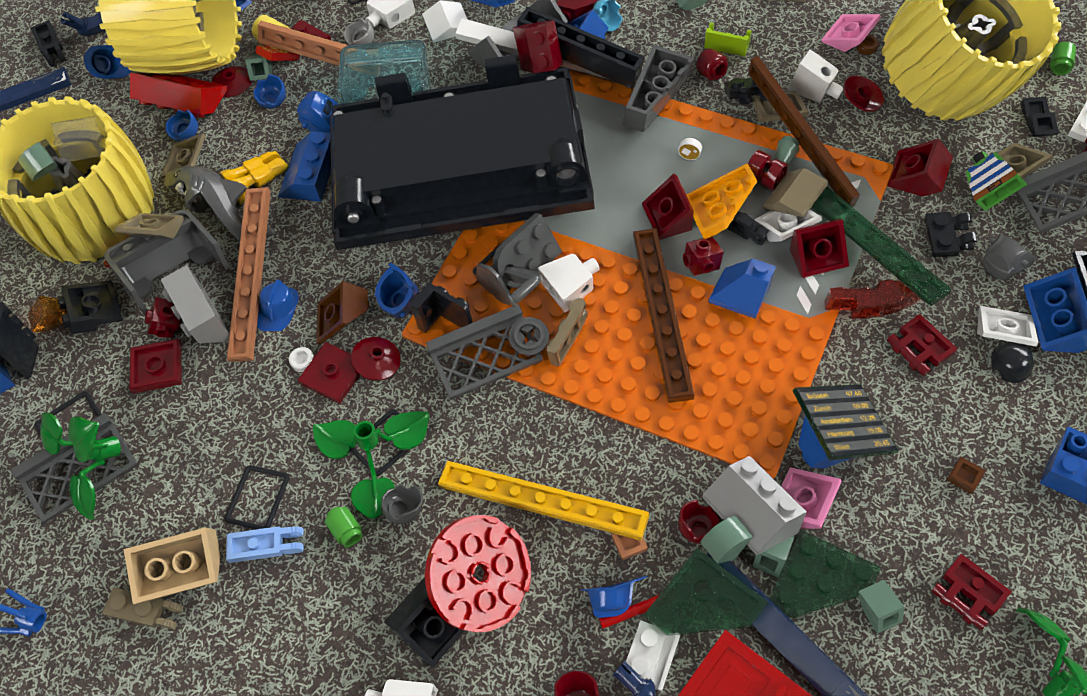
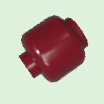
(712, 64)

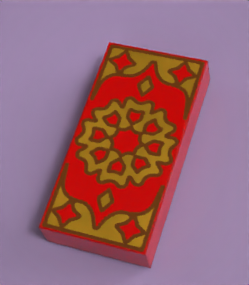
(275, 54)

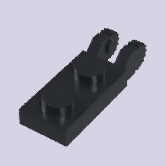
(48, 41)

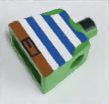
(992, 179)

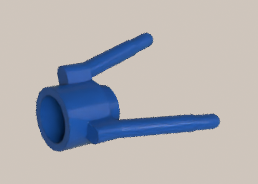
(28, 619)

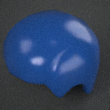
(270, 92)
(181, 126)

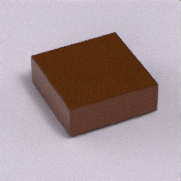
(966, 475)

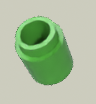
(1063, 58)
(343, 526)

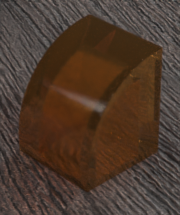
(45, 314)

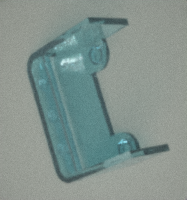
(364, 62)

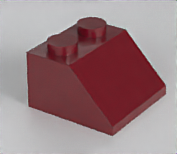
(538, 46)
(921, 168)

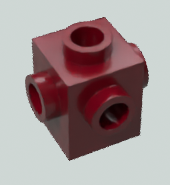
(703, 256)
(161, 319)

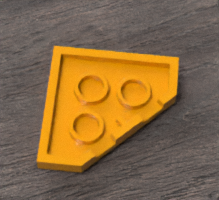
(720, 200)

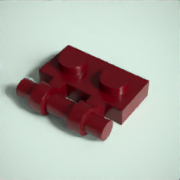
(927, 340)
(976, 585)

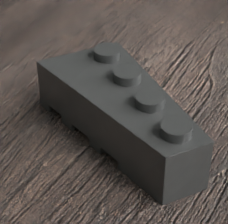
(658, 82)

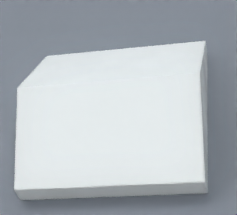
(443, 19)
(783, 225)
(1006, 326)

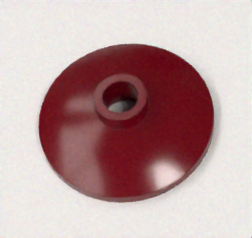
(235, 78)
(863, 93)
(375, 367)

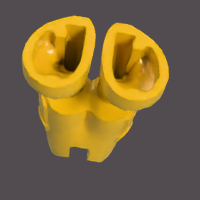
(256, 171)

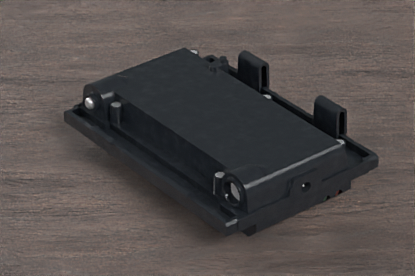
(457, 156)

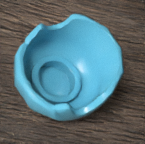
(609, 13)

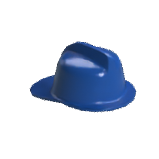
(102, 63)
(276, 306)
(612, 599)

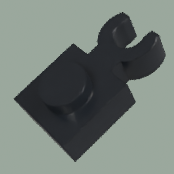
(744, 227)

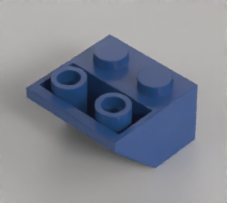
(1068, 466)

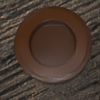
(868, 45)

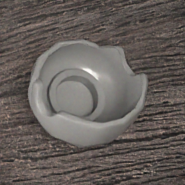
(359, 32)

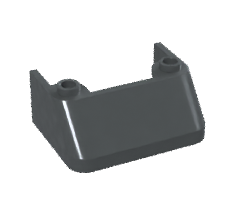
(487, 48)
(145, 258)

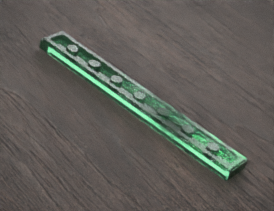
(882, 248)

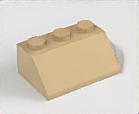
(173, 564)

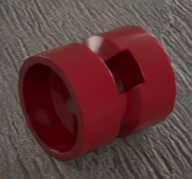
(761, 163)

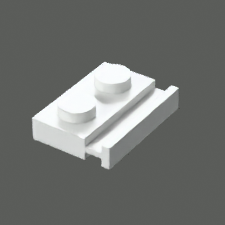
(652, 653)

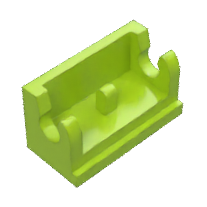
(726, 41)

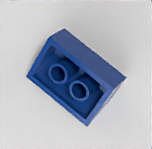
(308, 168)
(1059, 311)

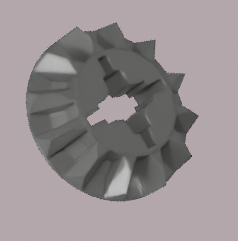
(526, 326)

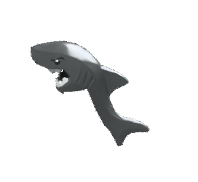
(215, 192)

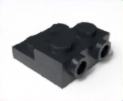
(88, 306)

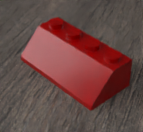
(176, 92)

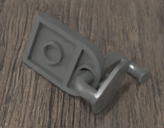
(518, 261)

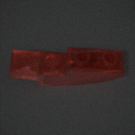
(865, 302)

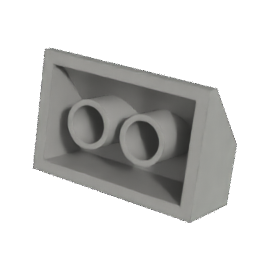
(194, 307)
(757, 502)

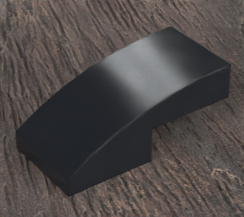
(1038, 117)

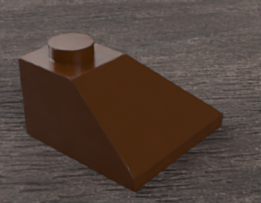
(340, 309)

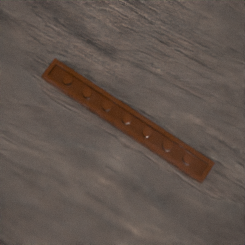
(802, 132)
(663, 316)

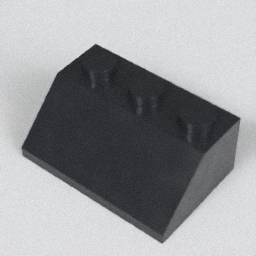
(16, 343)
(422, 627)

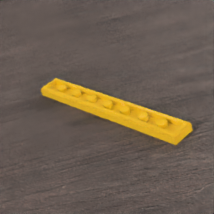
(545, 500)

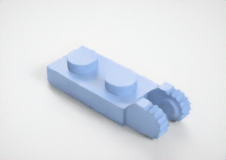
(262, 543)

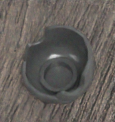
(402, 504)

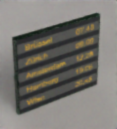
(845, 421)

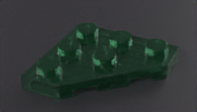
(820, 577)
(704, 600)

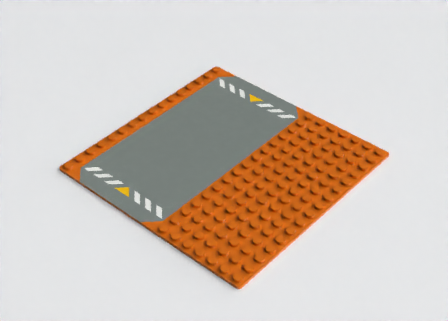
(736, 363)

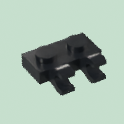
(741, 89)
(942, 233)

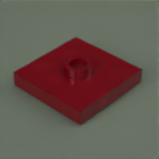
(155, 366)
(330, 373)

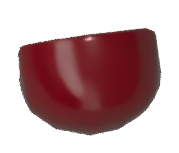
(692, 514)
(576, 684)

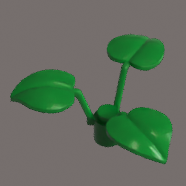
(338, 436)
(82, 438)
(1061, 683)

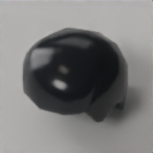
(1012, 362)

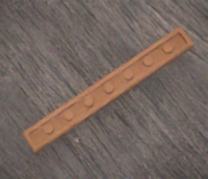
(249, 275)

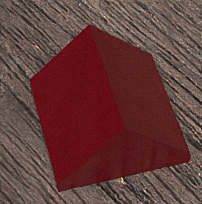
(669, 209)
(819, 248)

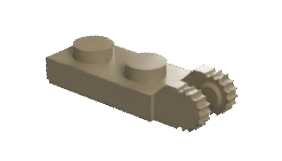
(567, 332)
(146, 613)

